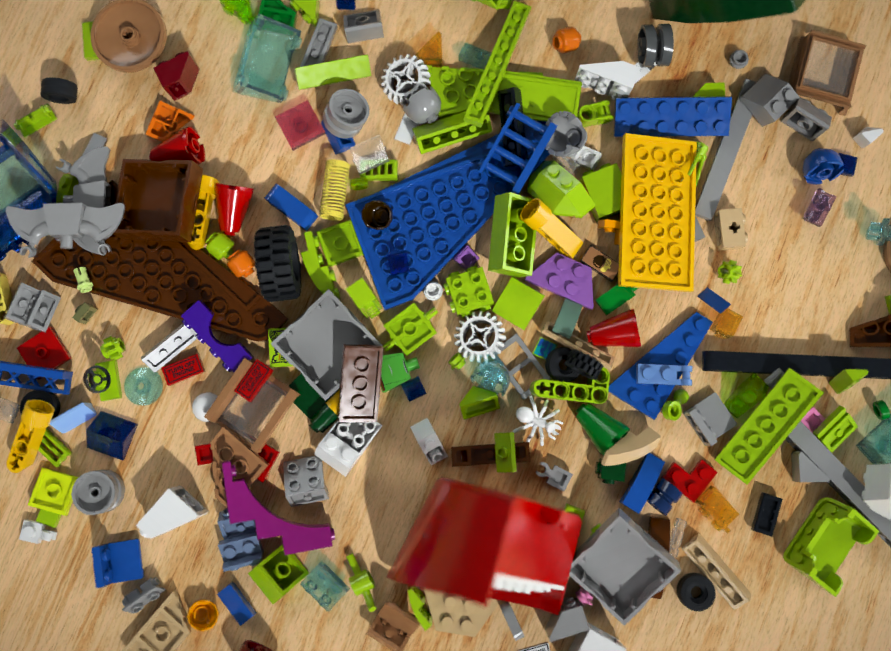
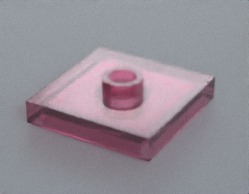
(300, 125)

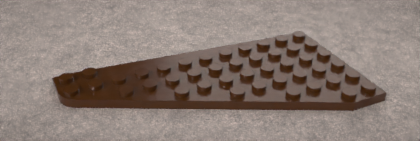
(164, 280)

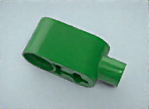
(615, 298)

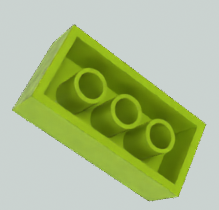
(511, 239)

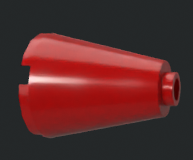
(180, 147)
(232, 206)
(616, 331)

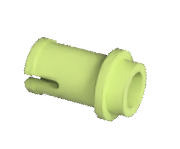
(83, 281)

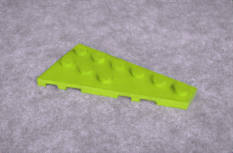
(456, 87)

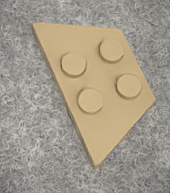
(458, 614)
(164, 629)

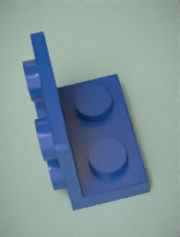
(117, 562)

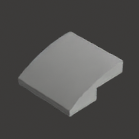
(32, 307)

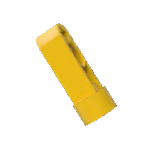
(206, 197)
(540, 218)
(33, 424)

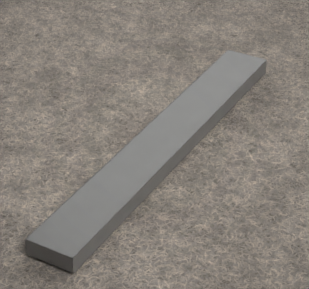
(724, 158)

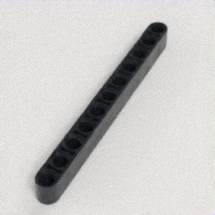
(802, 364)

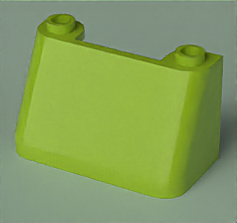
(826, 541)

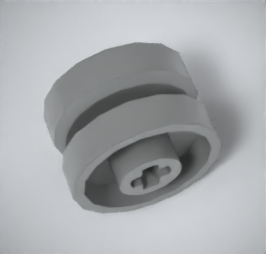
(345, 113)
(98, 492)

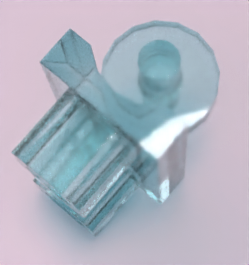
(879, 232)

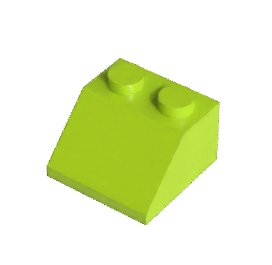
(278, 574)

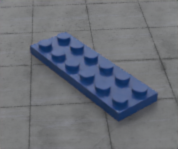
(673, 116)

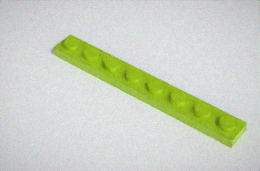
(497, 64)

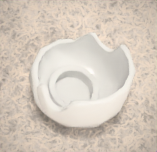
(202, 404)

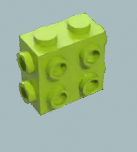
(468, 292)

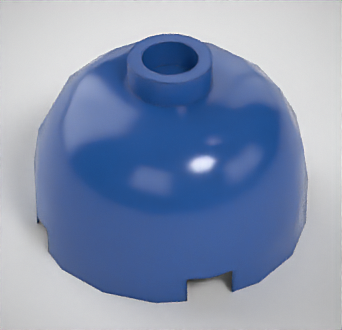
(822, 165)

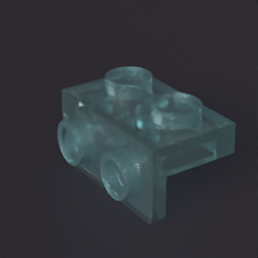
(324, 586)

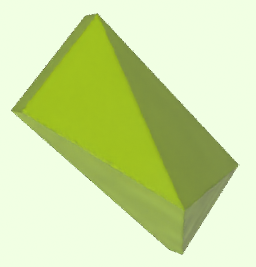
(478, 402)

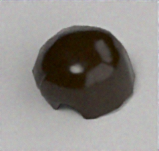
(377, 215)

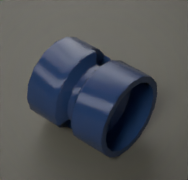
(664, 496)

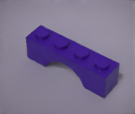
(199, 319)

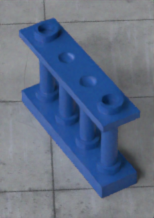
(535, 148)

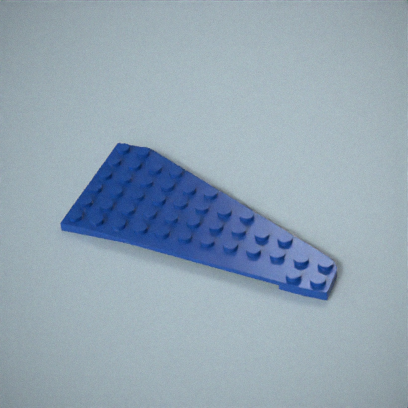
(432, 217)

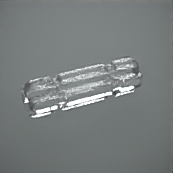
(677, 536)

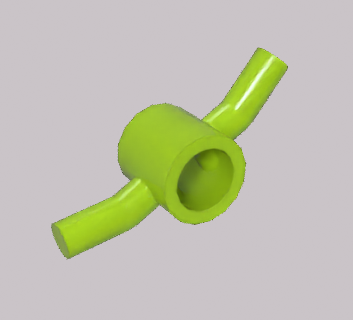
(361, 582)

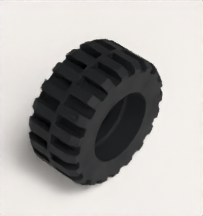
(277, 263)

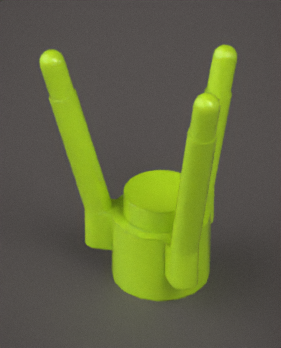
(700, 157)

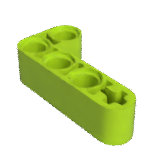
(569, 388)

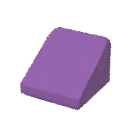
(466, 257)

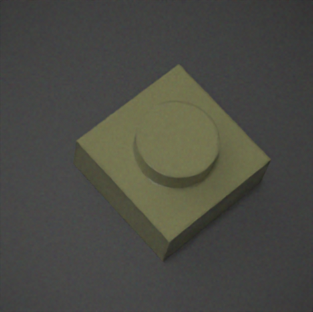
(84, 313)

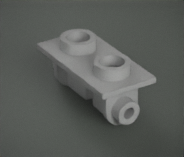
(136, 601)

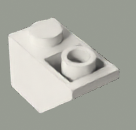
(429, 441)

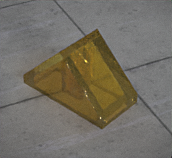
(432, 51)

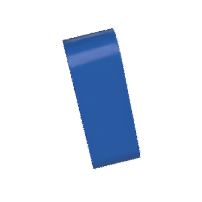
(291, 207)

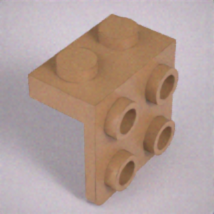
(393, 626)

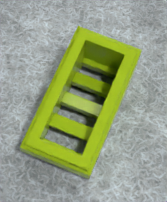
(383, 177)

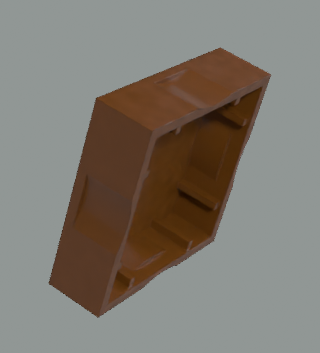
(158, 199)

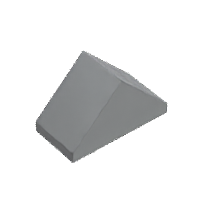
(805, 470)

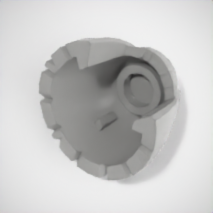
(568, 136)

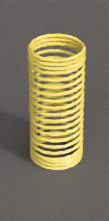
(338, 167)

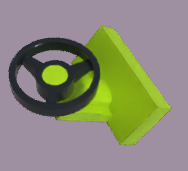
(104, 380)

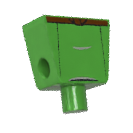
(396, 370)

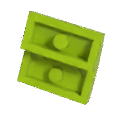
(518, 303)
(417, 601)

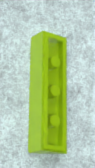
(332, 72)

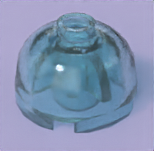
(491, 376)

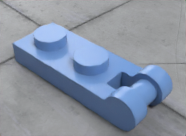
(663, 374)

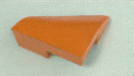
(167, 121)

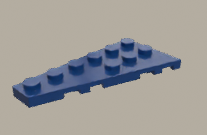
(672, 350)

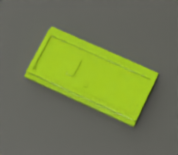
(541, 95)

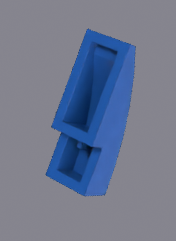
(642, 483)

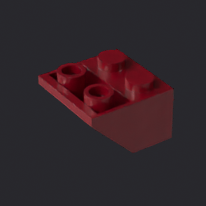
(177, 75)

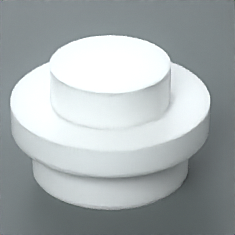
(433, 291)

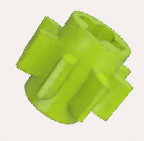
(729, 272)
(112, 348)

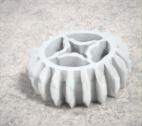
(408, 66)
(472, 341)

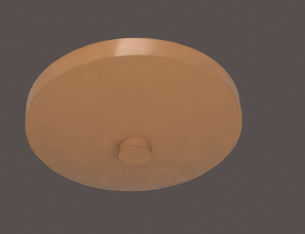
(128, 35)

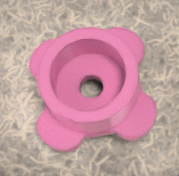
(584, 596)

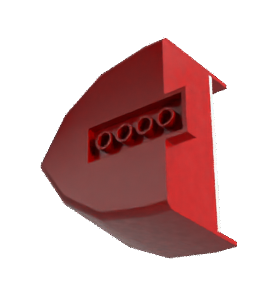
(489, 546)

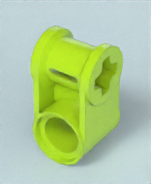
(598, 113)

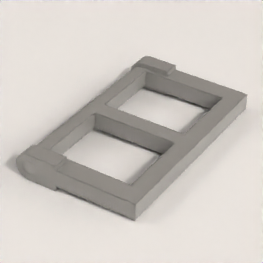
(531, 358)

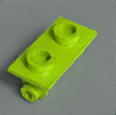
(35, 120)

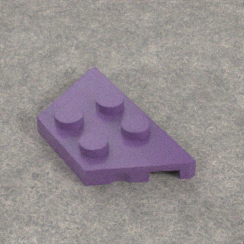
(566, 279)

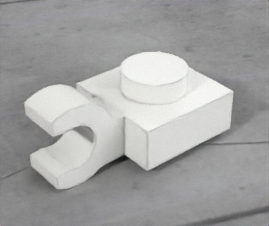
(35, 532)

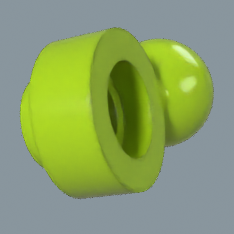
(672, 409)

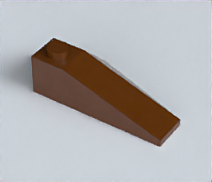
(872, 333)

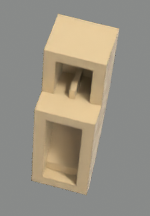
(631, 447)

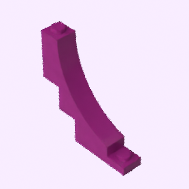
(246, 507)

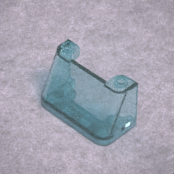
(266, 59)

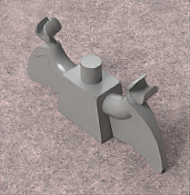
(92, 187)
(65, 222)

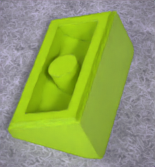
(847, 379)

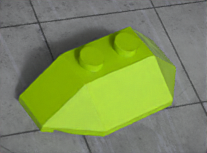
(559, 190)

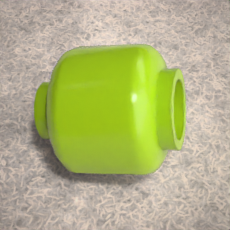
(220, 245)

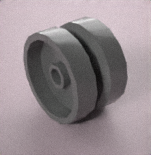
(655, 45)

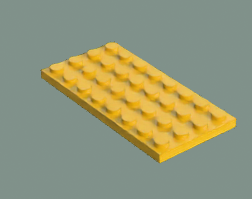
(657, 213)

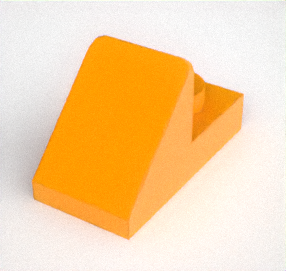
(611, 226)

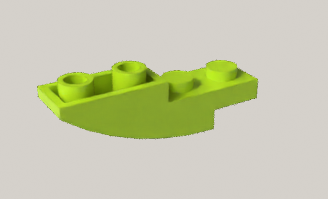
(313, 261)

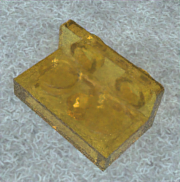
(717, 508)

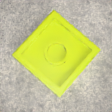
(53, 491)

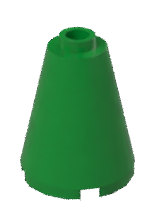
(601, 427)

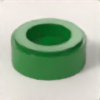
(881, 410)

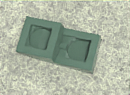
(567, 318)

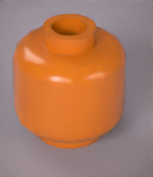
(566, 40)
(241, 263)

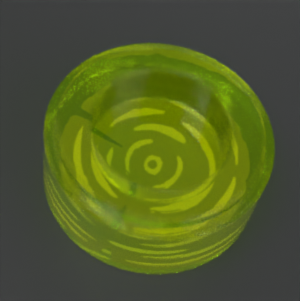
(359, 184)

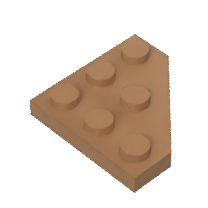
(230, 447)

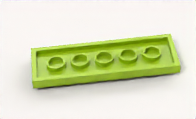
(768, 425)

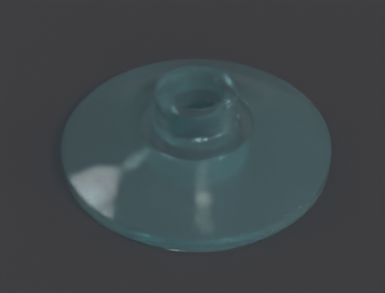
(152, 386)

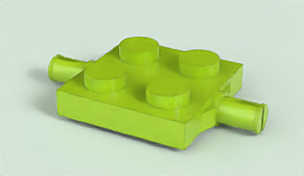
(410, 329)

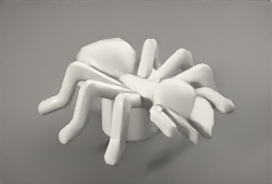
(534, 419)

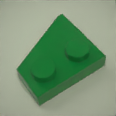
(278, 11)

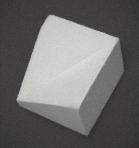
(867, 136)

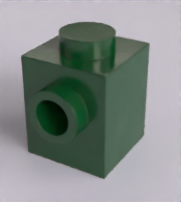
(610, 473)

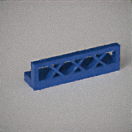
(33, 373)

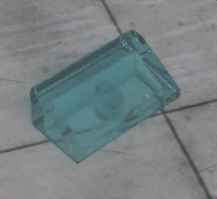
(474, 56)

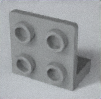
(710, 419)
(304, 481)

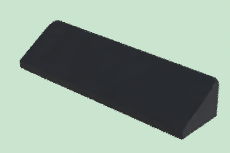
(507, 98)

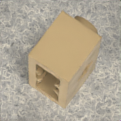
(726, 238)

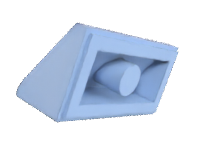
(73, 417)

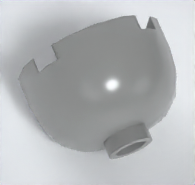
(423, 106)

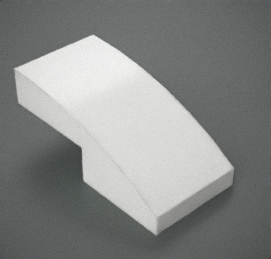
(587, 157)

